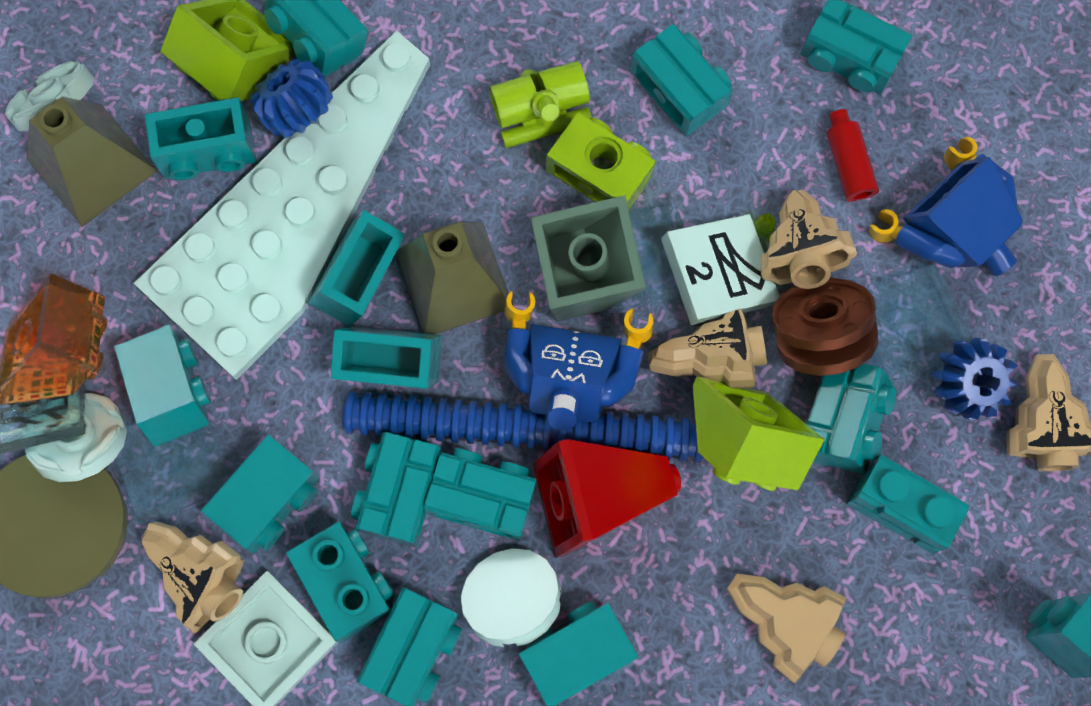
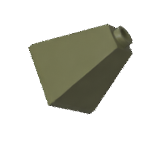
(84, 156)
(452, 277)

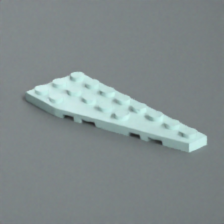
(269, 240)

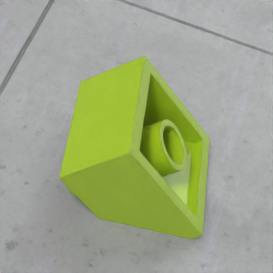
(225, 46)
(752, 436)

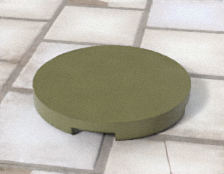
(57, 532)

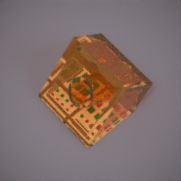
(52, 343)

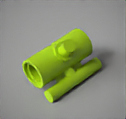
(539, 102)

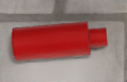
(851, 157)

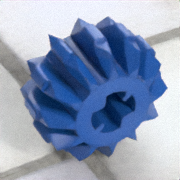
(291, 98)
(991, 384)

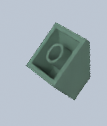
(588, 257)

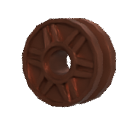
(826, 327)

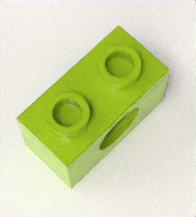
(592, 139)

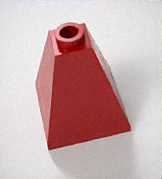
(598, 489)

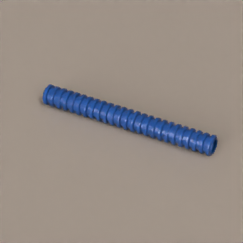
(513, 425)

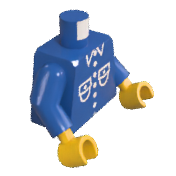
(962, 217)
(570, 371)

